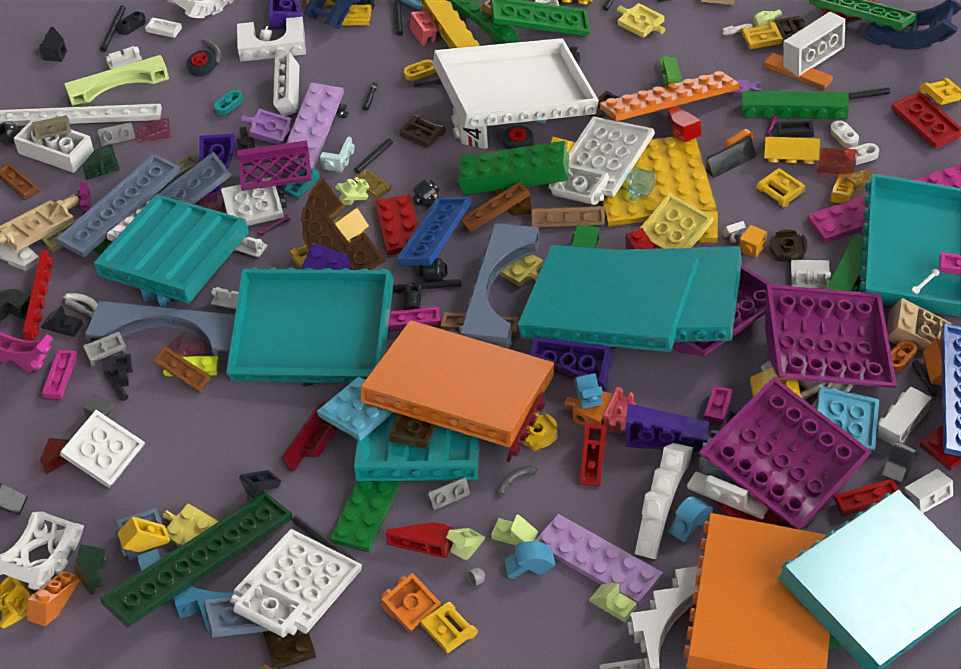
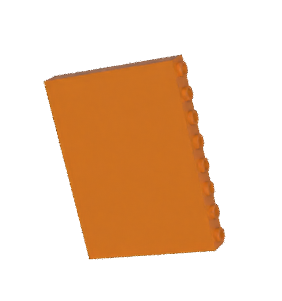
(458, 383)
(742, 607)

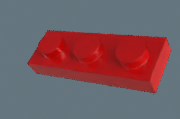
(862, 498)

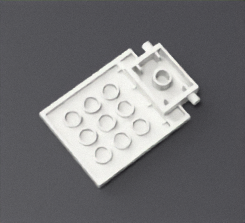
(602, 160)
(293, 585)

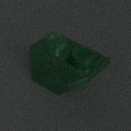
(100, 162)
(88, 566)

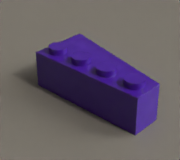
(280, 10)

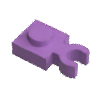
(744, 85)

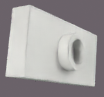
(163, 27)

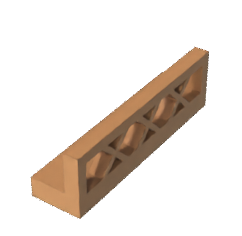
(568, 216)

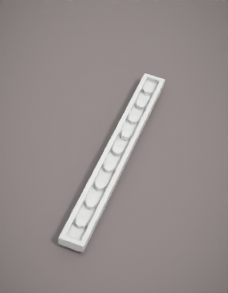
(89, 114)

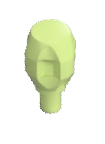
(765, 17)

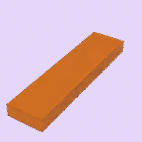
(811, 76)

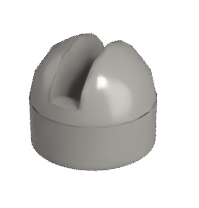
(476, 576)

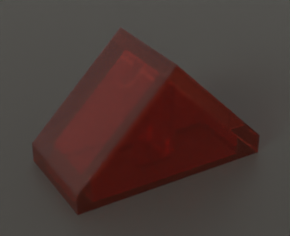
(51, 455)

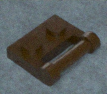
(787, 28)
(421, 131)

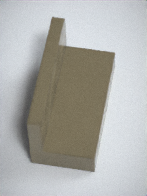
(51, 127)

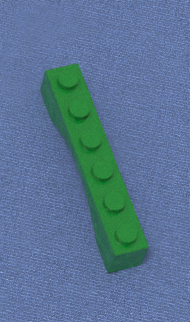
(497, 33)

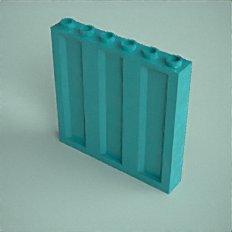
(171, 248)
(448, 457)

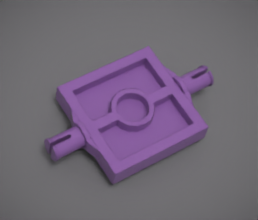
(268, 126)

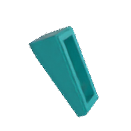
(305, 185)

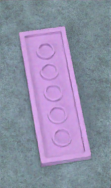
(315, 120)
(599, 559)

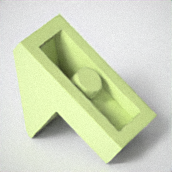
(514, 532)
(464, 542)
(610, 600)

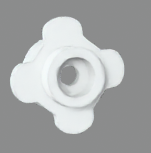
(265, 35)

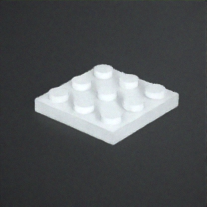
(254, 204)
(102, 449)

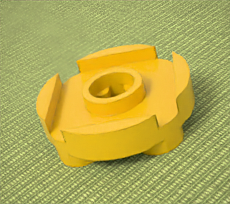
(547, 435)

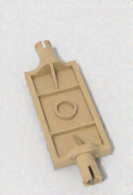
(37, 223)

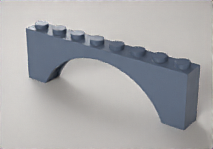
(505, 246)
(127, 318)

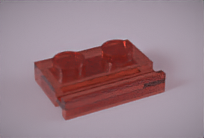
(837, 161)

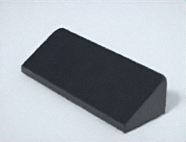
(730, 157)

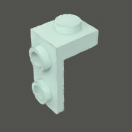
(337, 162)

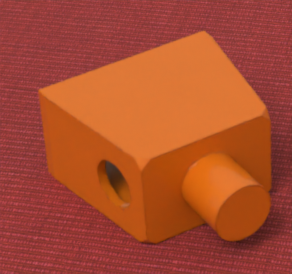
(589, 415)

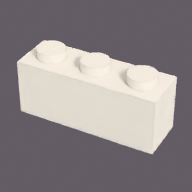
(903, 416)

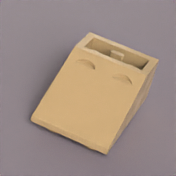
(914, 324)

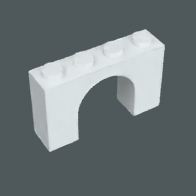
(254, 49)

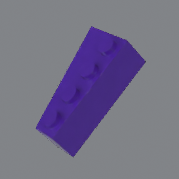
(575, 358)
(657, 429)

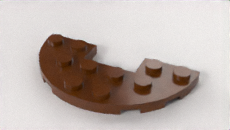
(322, 230)

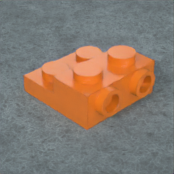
(409, 602)

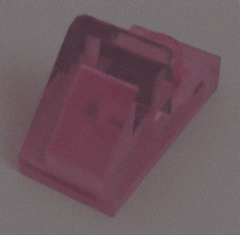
(187, 349)

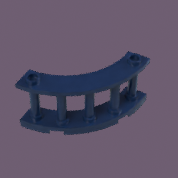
(335, 16)
(918, 39)

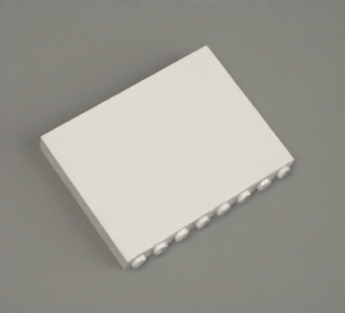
(514, 82)

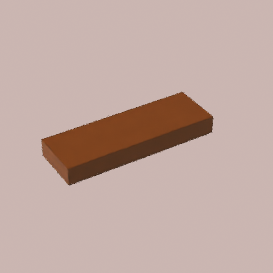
(18, 181)
(182, 369)

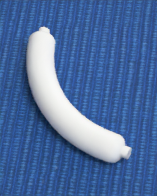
(83, 298)

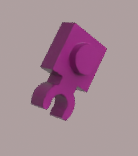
(84, 196)

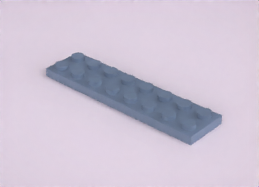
(118, 205)

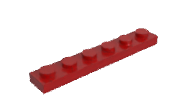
(37, 298)

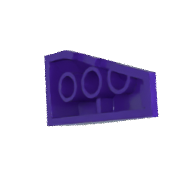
(222, 145)

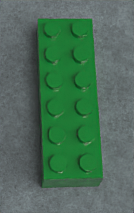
(505, 168)

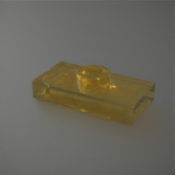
(858, 179)
(377, 186)

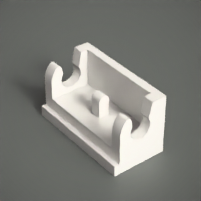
(930, 490)

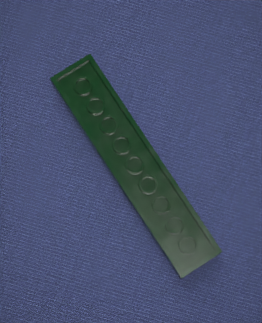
(195, 559)

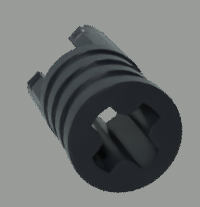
(412, 299)

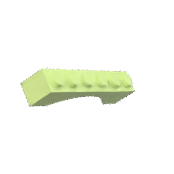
(144, 71)

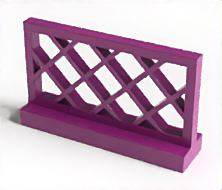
(274, 154)

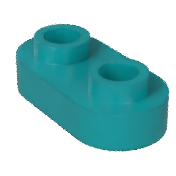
(228, 102)

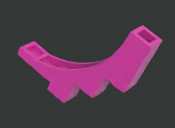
(24, 353)

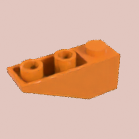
(51, 598)

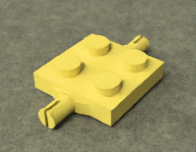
(640, 20)
(522, 270)
(187, 524)

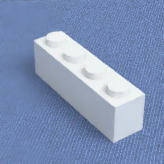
(286, 84)

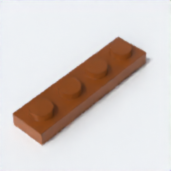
(495, 207)

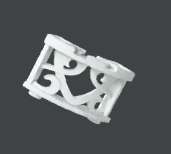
(201, 8)
(38, 573)

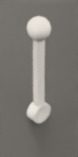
(915, 290)

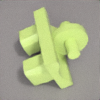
(351, 191)

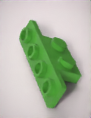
(670, 70)

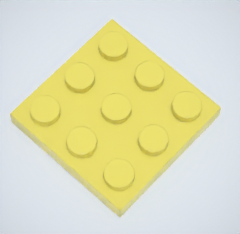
(676, 224)

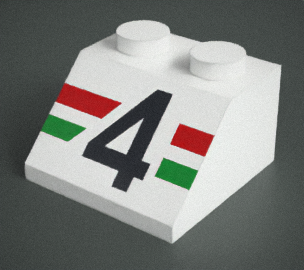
(469, 136)

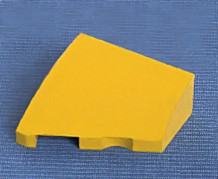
(13, 600)

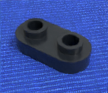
(131, 23)

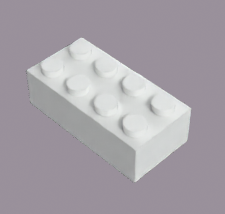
(814, 43)
(62, 151)

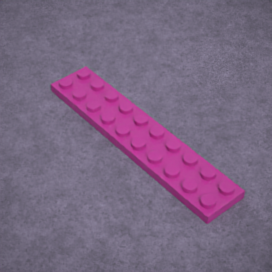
(848, 216)

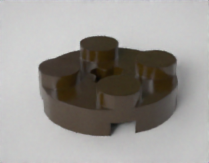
(797, 244)

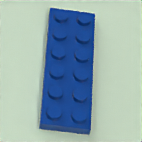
(434, 231)

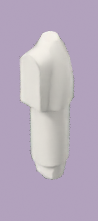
(733, 30)

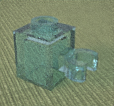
(640, 183)

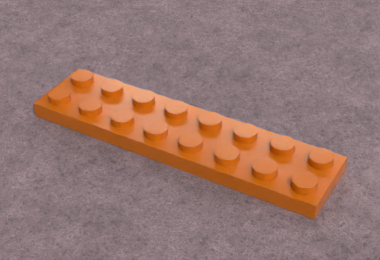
(669, 96)

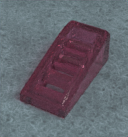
(157, 130)
(212, 201)

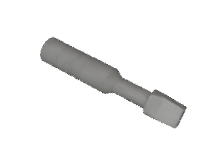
(78, 307)

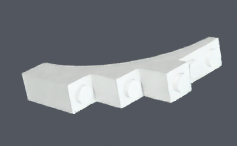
(658, 501)
(666, 607)

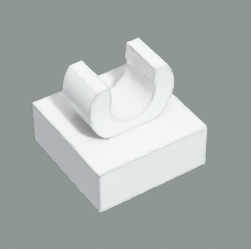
(734, 229)

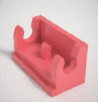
(423, 26)
(616, 411)

